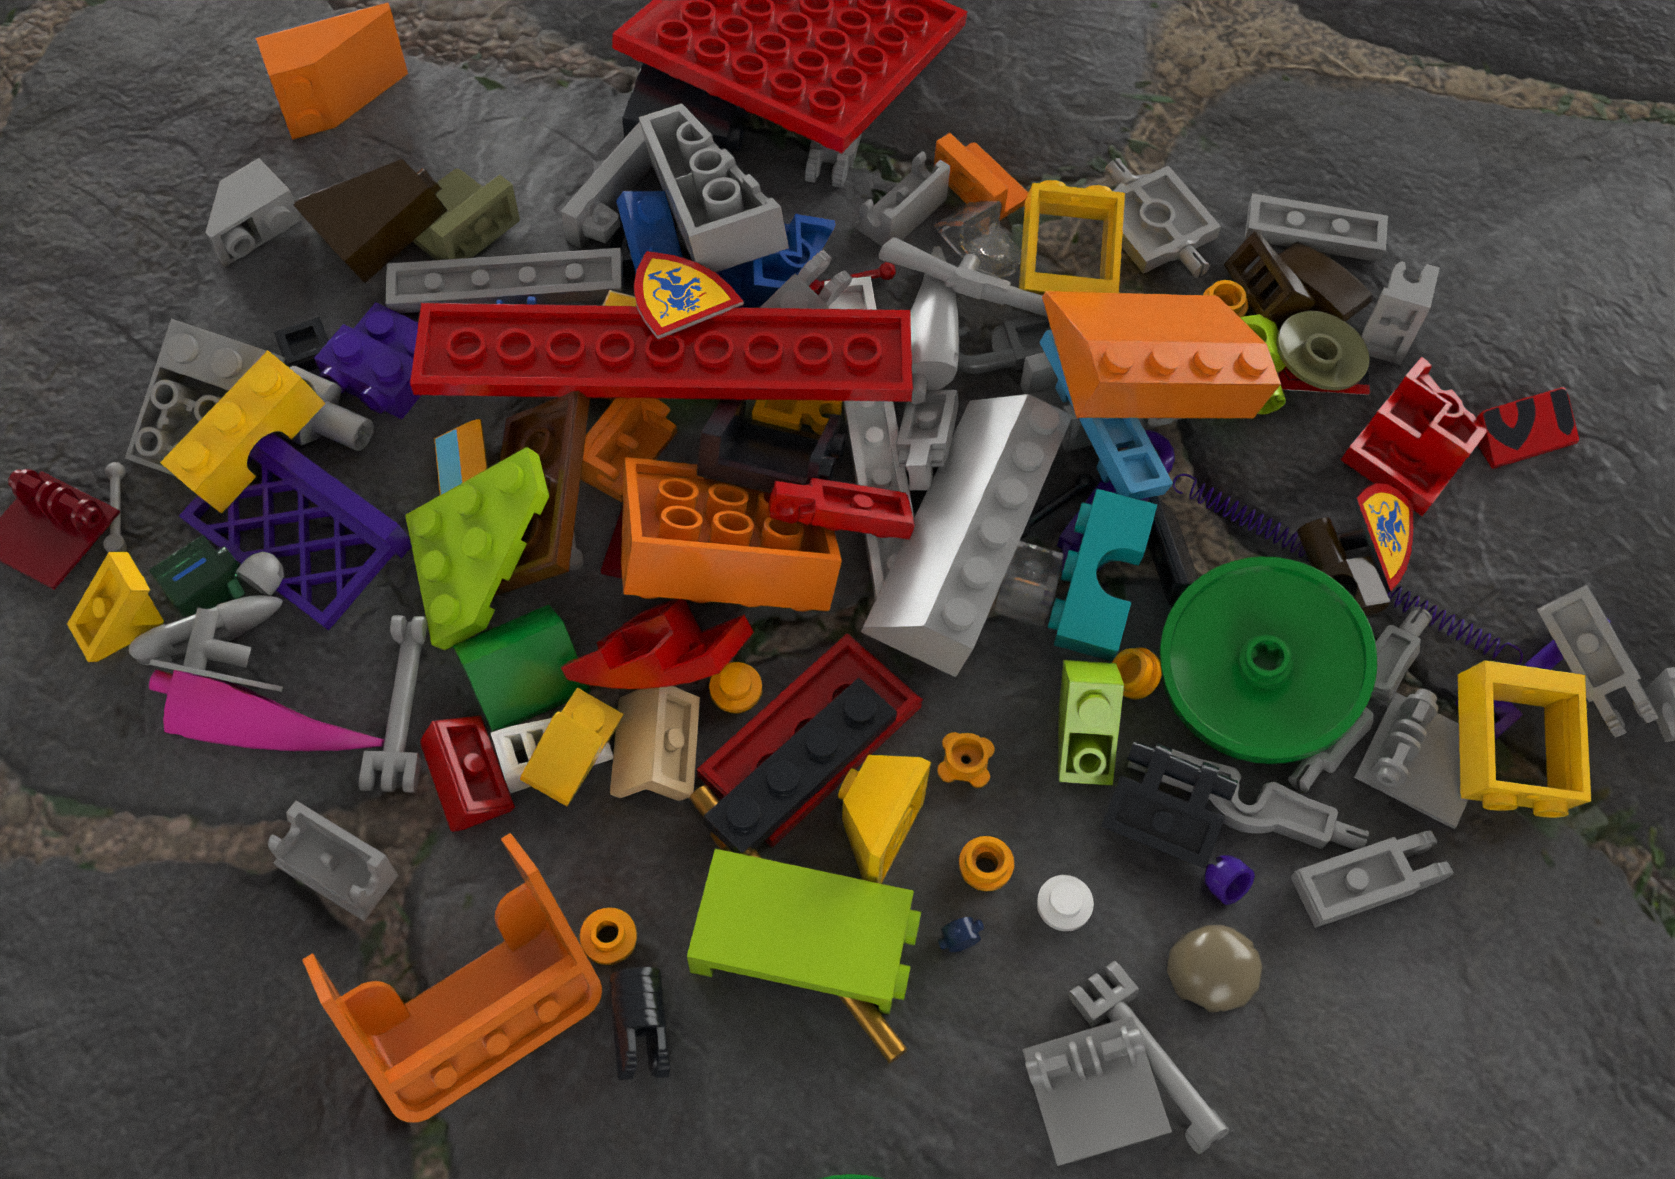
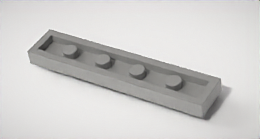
(509, 278)

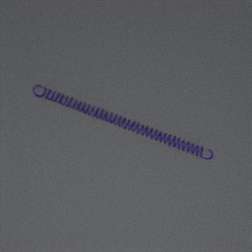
(1243, 510)

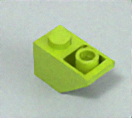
(1089, 722)

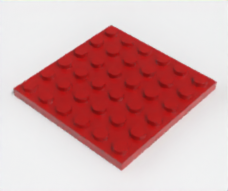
(795, 62)

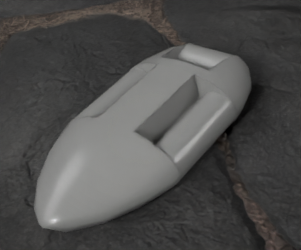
(235, 618)

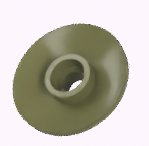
(1323, 350)

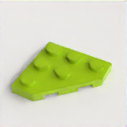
(472, 542)

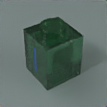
(198, 577)

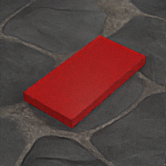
(794, 709)

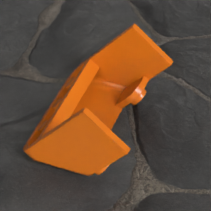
(477, 1017)

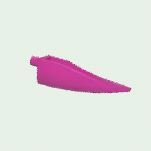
(239, 717)

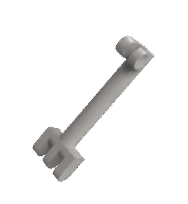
(393, 757)
(1112, 1004)

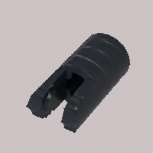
(639, 1013)

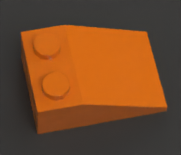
(332, 67)

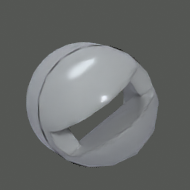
(262, 572)

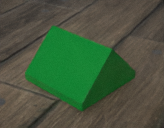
(519, 667)

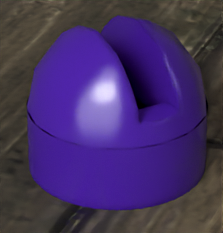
(1229, 879)

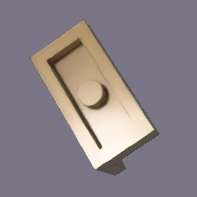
(656, 743)

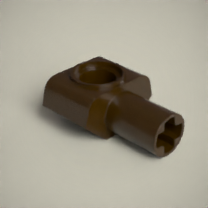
(1328, 555)

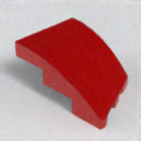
(1416, 439)
(660, 650)

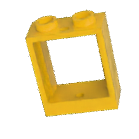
(1092, 203)
(1565, 737)

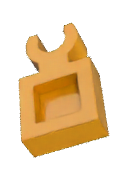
(795, 413)

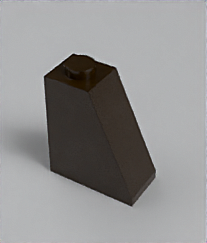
(374, 214)

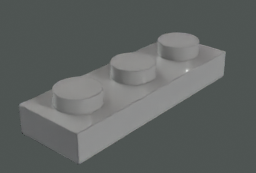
(1318, 227)

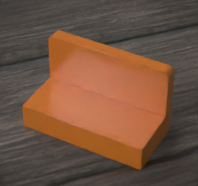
(978, 176)

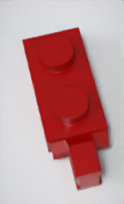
(843, 507)

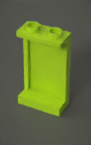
(804, 929)

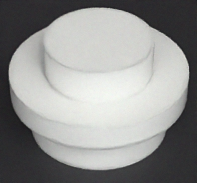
(1065, 903)

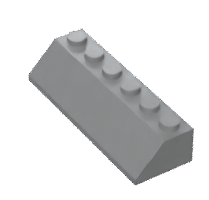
(967, 530)

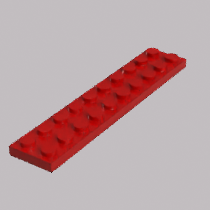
(616, 355)

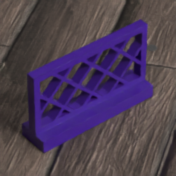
(331, 500)

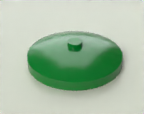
(1268, 660)

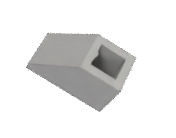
(249, 211)

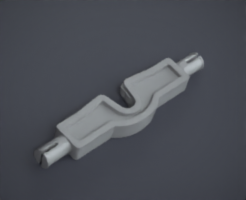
(1395, 654)
(1275, 810)

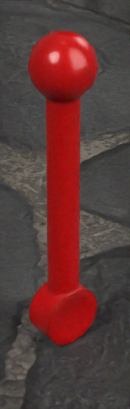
(885, 271)

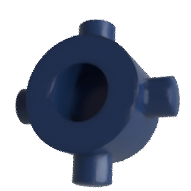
(961, 934)

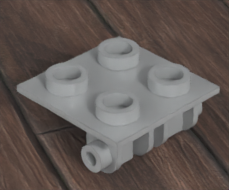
(1417, 758)
(1096, 1091)

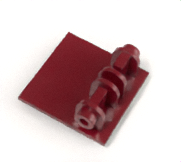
(49, 526)

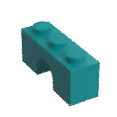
(1113, 531)

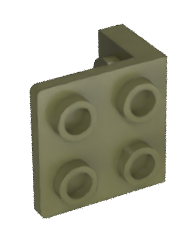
(473, 216)

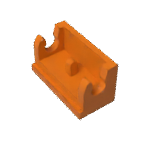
(624, 430)

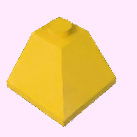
(881, 809)

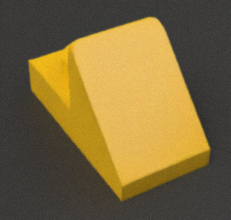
(113, 609)
(571, 746)

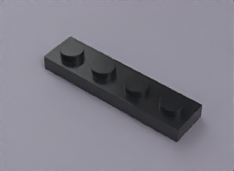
(800, 768)

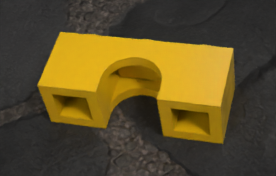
(217, 448)

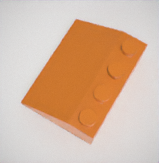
(1158, 356)
(718, 543)

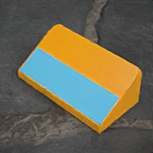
(460, 455)

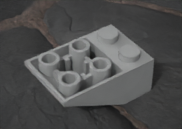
(186, 383)

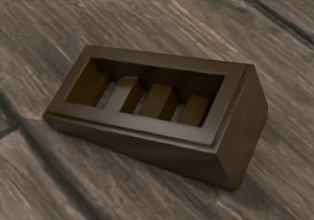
(1289, 297)

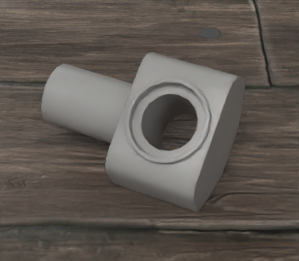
(332, 420)

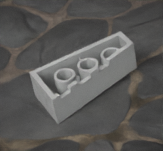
(712, 200)

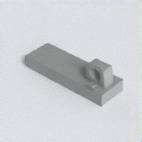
(593, 206)

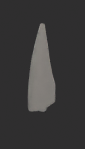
(934, 335)

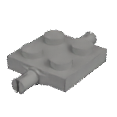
(1162, 219)

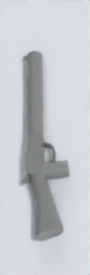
(965, 279)

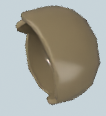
(1215, 968)

